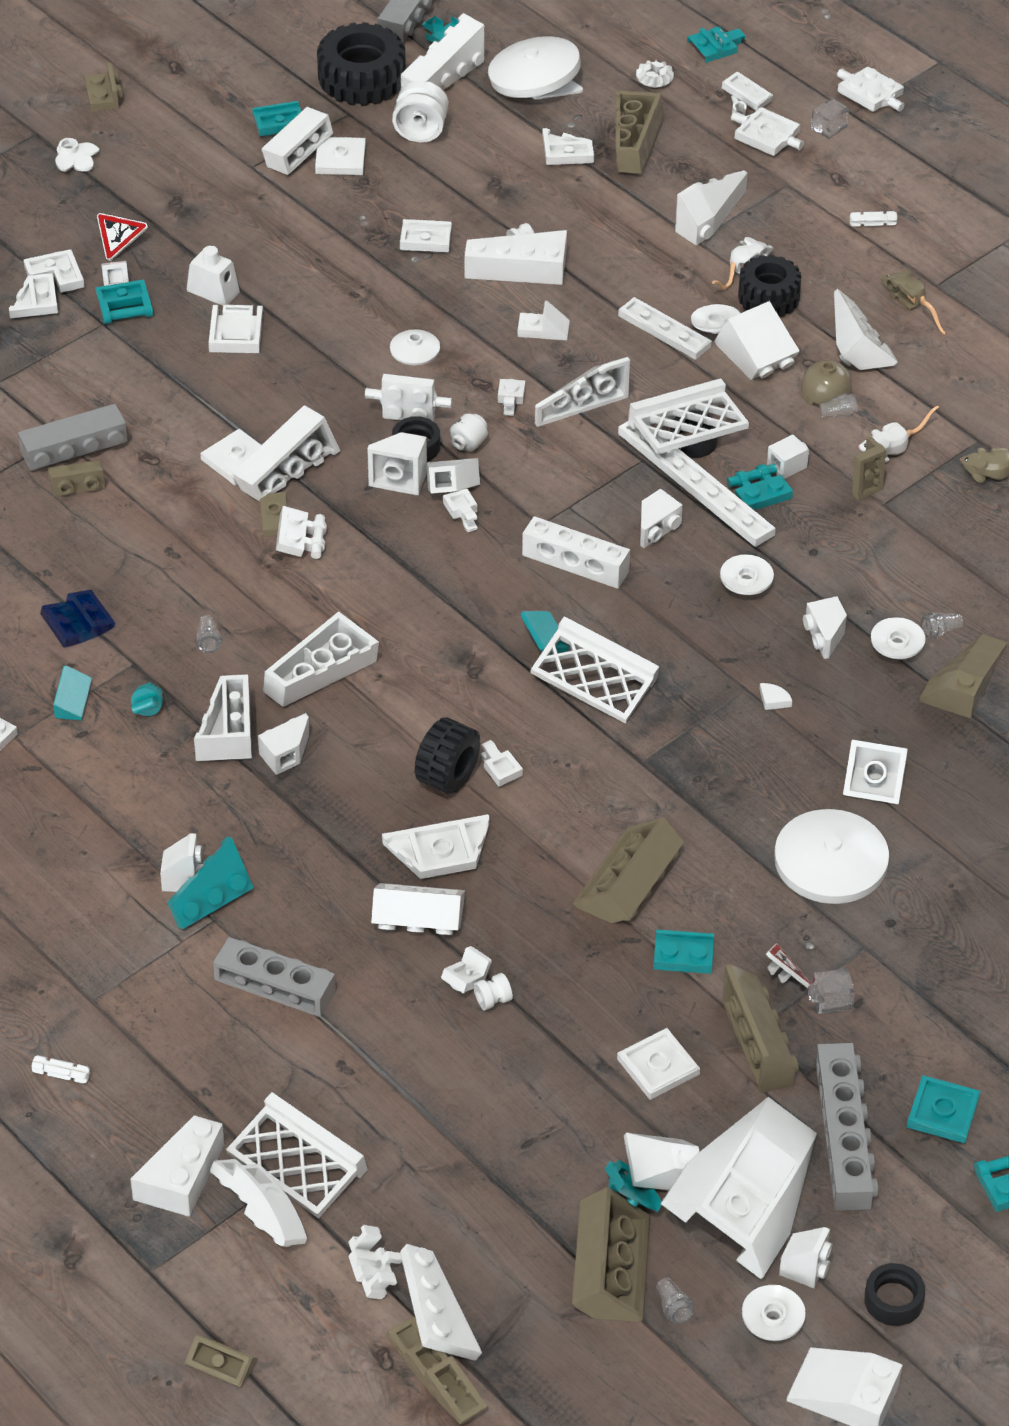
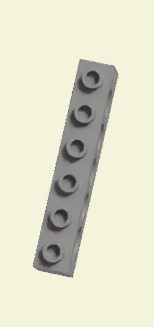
(842, 1106)

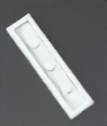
(664, 328)

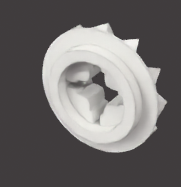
(648, 74)

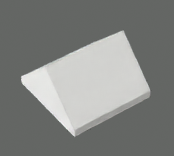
(875, 771)

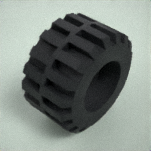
(770, 280)
(447, 755)

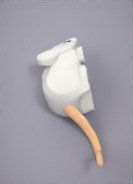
(743, 254)
(895, 437)

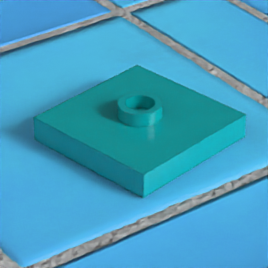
(943, 1109)

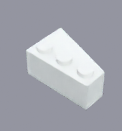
(180, 1168)

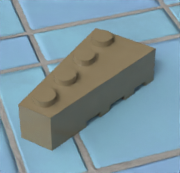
(636, 128)

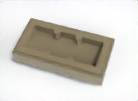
(270, 512)

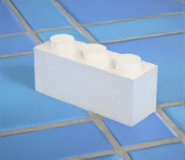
(297, 140)

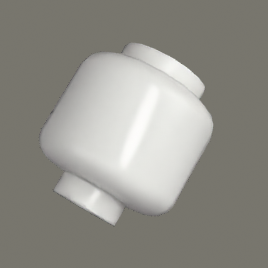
(468, 432)

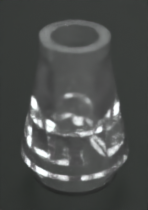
(840, 406)
(939, 624)
(208, 635)
(675, 1302)

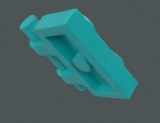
(762, 493)

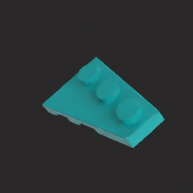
(212, 887)

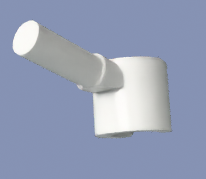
(738, 105)

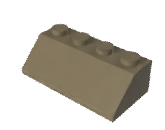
(630, 871)
(758, 1030)
(610, 1258)

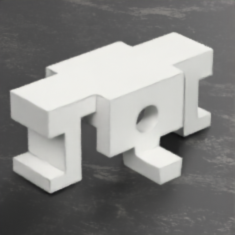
(368, 1265)

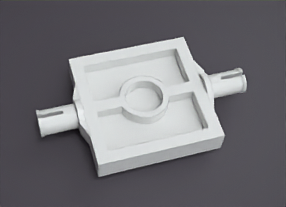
(871, 89)
(767, 131)
(407, 397)

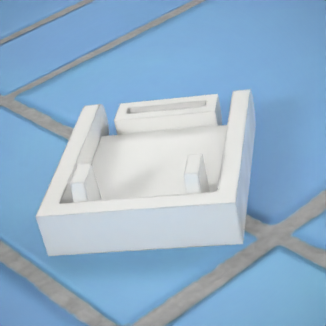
(236, 329)

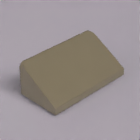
(220, 1360)

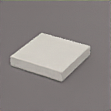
(658, 1063)

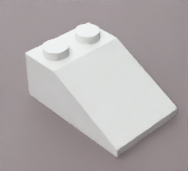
(846, 1385)

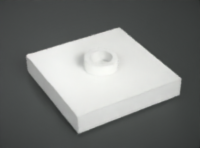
(341, 156)
(230, 453)

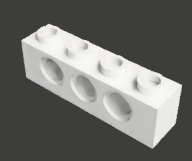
(576, 552)

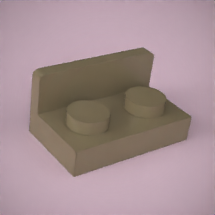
(103, 90)
(869, 470)
(76, 478)

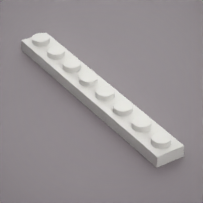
(703, 487)

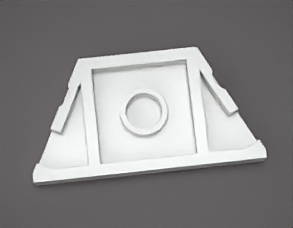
(440, 847)

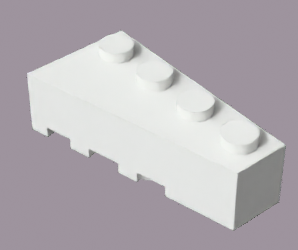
(451, 57)
(518, 258)
(286, 454)
(320, 659)

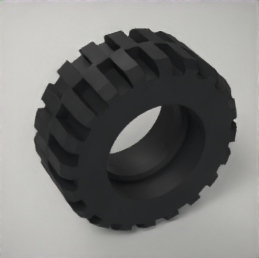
(361, 63)

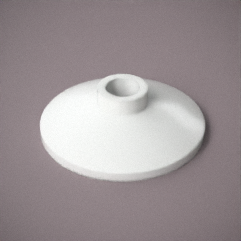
(712, 317)
(414, 347)
(746, 574)
(897, 638)
(773, 1302)

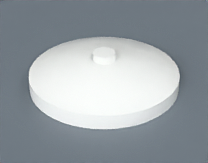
(534, 67)
(831, 856)

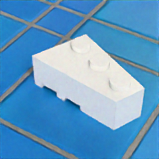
(227, 725)

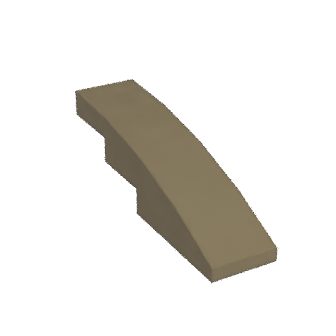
(437, 1373)

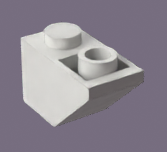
(452, 475)
(659, 516)
(826, 623)
(284, 744)
(180, 863)
(807, 1256)

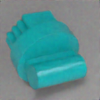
(147, 700)

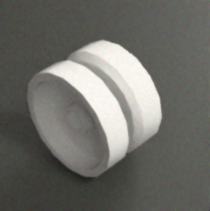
(420, 111)

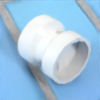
(492, 991)

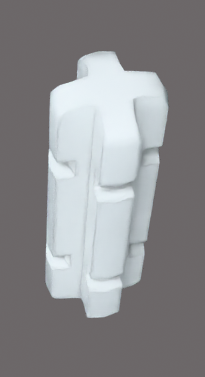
(873, 218)
(61, 1069)

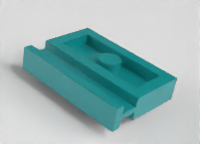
(275, 117)
(683, 951)

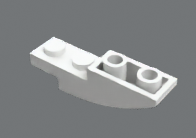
(266, 1200)

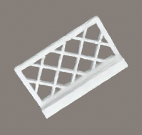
(679, 403)
(610, 656)
(311, 1134)

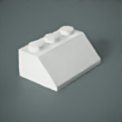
(417, 908)

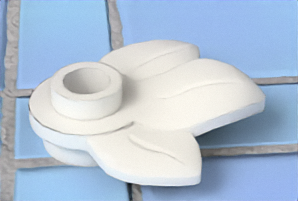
(75, 155)

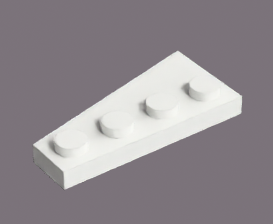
(435, 1306)

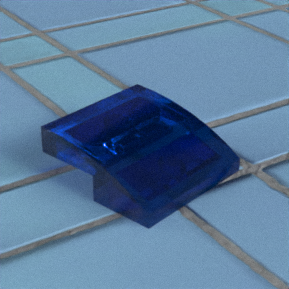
(78, 618)

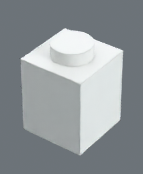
(788, 455)

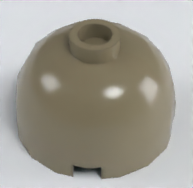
(825, 381)

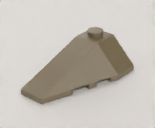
(965, 677)

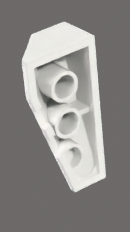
(706, 206)
(856, 338)
(588, 391)

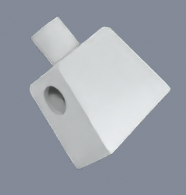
(213, 277)

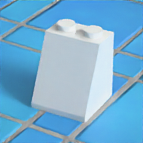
(757, 342)

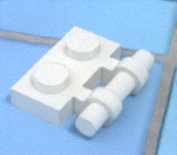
(293, 530)

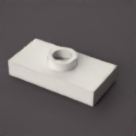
(747, 91)

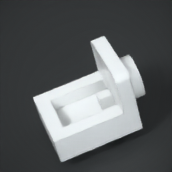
(468, 971)

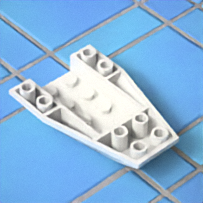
(749, 1182)

